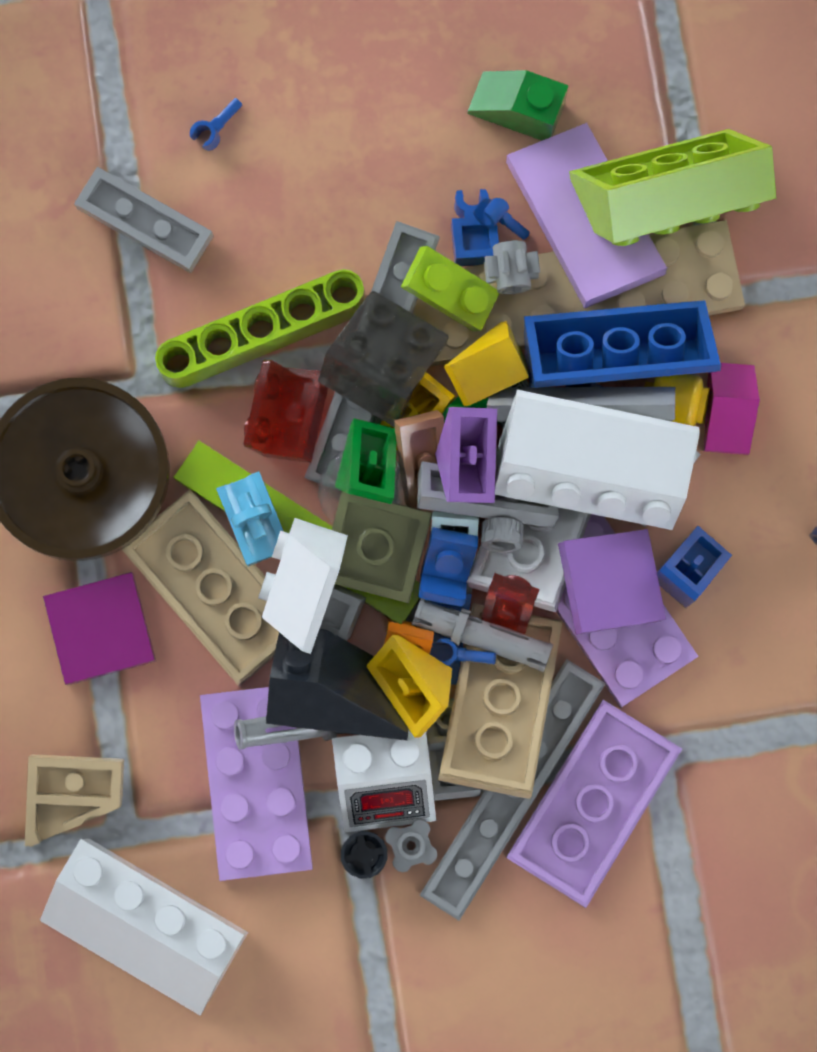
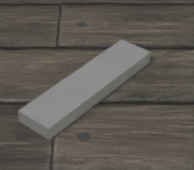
(645, 401)

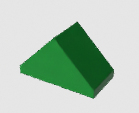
(368, 462)

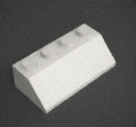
(595, 460)
(142, 925)

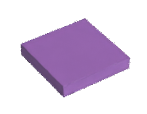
(611, 581)

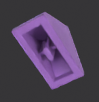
(468, 455)

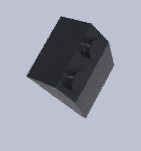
(329, 690)

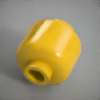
(690, 397)

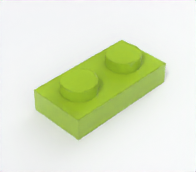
(450, 288)

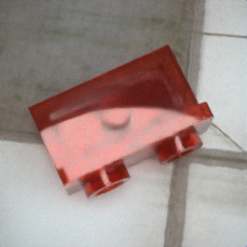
(285, 412)

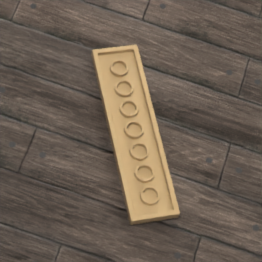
(698, 269)

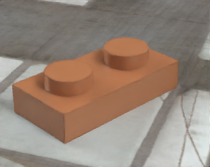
(416, 443)

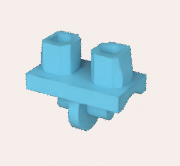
(251, 517)

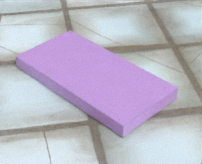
(590, 261)
(594, 803)

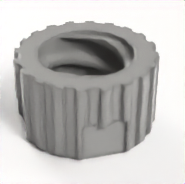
(502, 534)

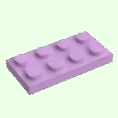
(632, 656)
(254, 792)

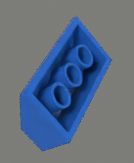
(619, 344)

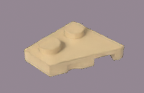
(69, 792)

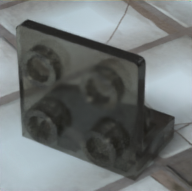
(381, 357)

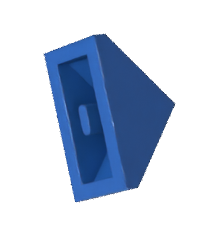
(692, 567)

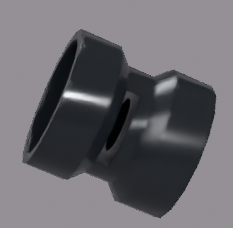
(358, 855)

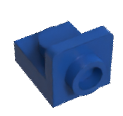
(447, 566)

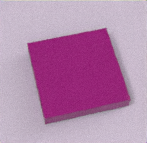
(99, 628)

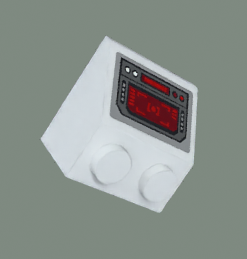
(383, 781)

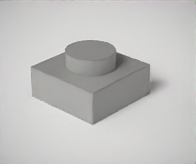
(342, 612)

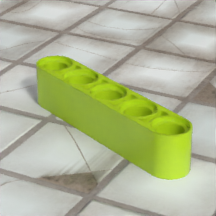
(247, 347)

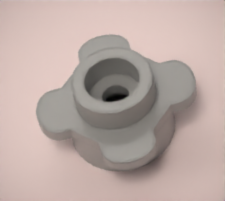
(404, 857)

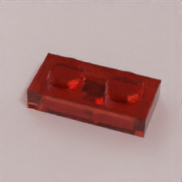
(510, 602)

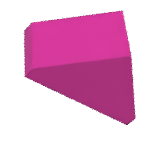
(731, 409)

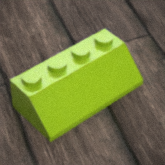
(675, 185)

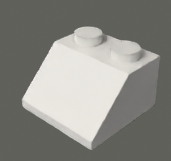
(303, 582)

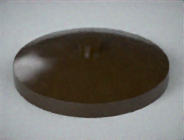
(80, 469)

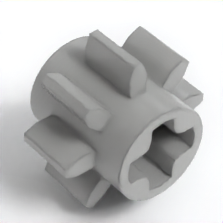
(512, 267)

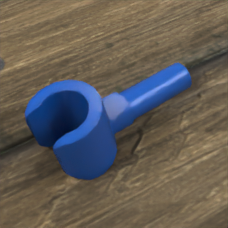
(215, 125)
(492, 211)
(464, 654)

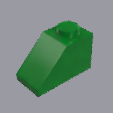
(520, 102)

